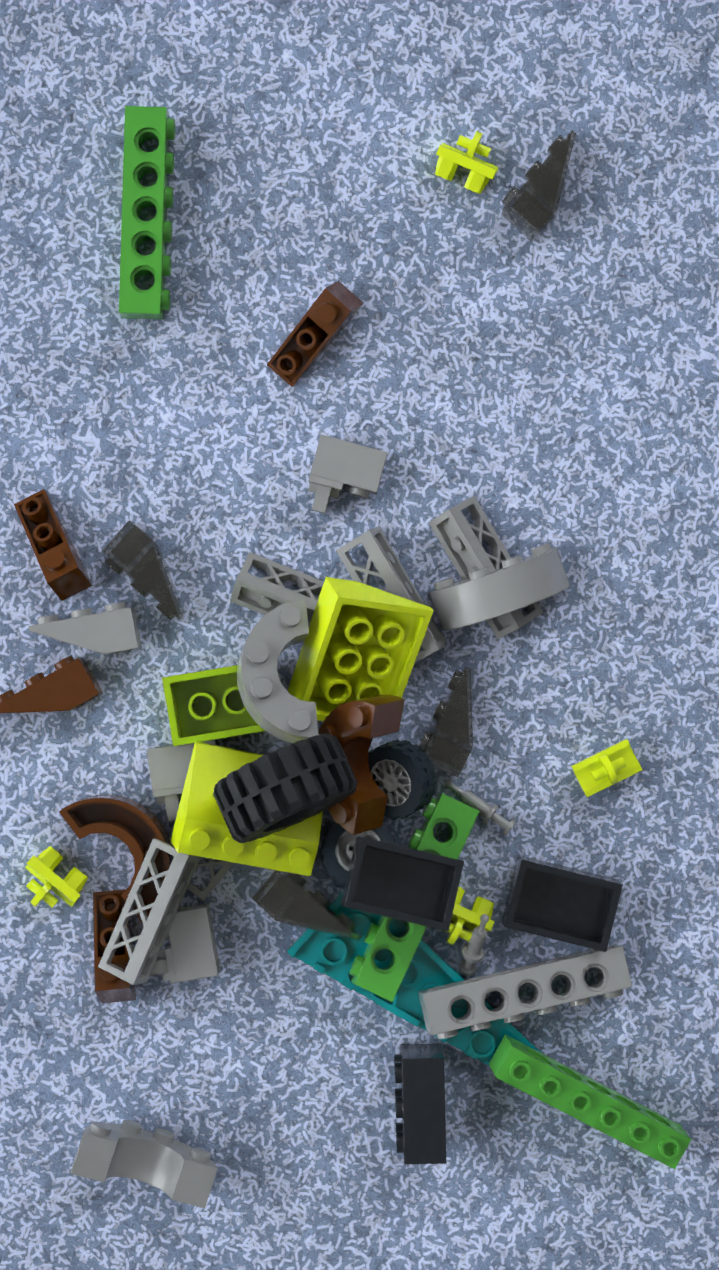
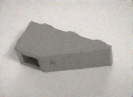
(101, 632)

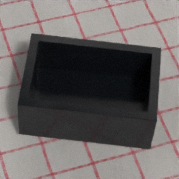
(402, 883)
(562, 903)
(420, 1103)

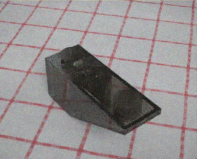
(539, 197)
(143, 561)
(453, 733)
(293, 904)

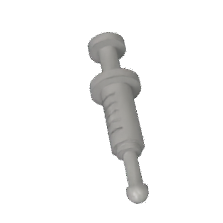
(485, 809)
(473, 950)

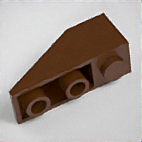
(315, 332)
(52, 546)
(60, 691)
(106, 912)

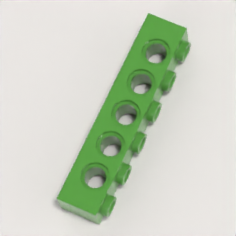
(141, 125)
(387, 980)
(589, 1101)

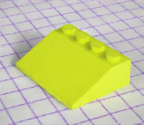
(358, 645)
(204, 833)

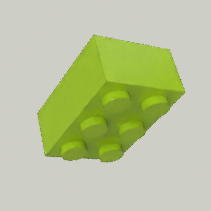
(206, 706)

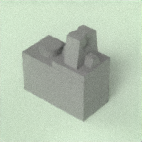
(344, 464)
(168, 773)
(191, 949)

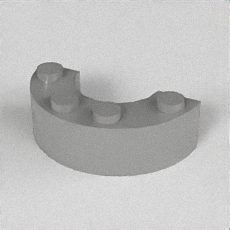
(499, 591)
(259, 680)
(145, 1156)

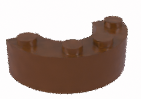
(355, 727)
(128, 822)

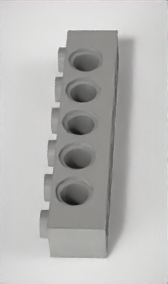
(437, 1001)

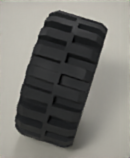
(285, 787)

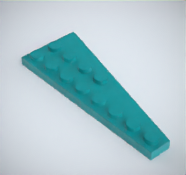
(427, 970)

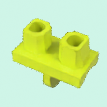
(451, 158)
(606, 768)
(42, 868)
(468, 918)

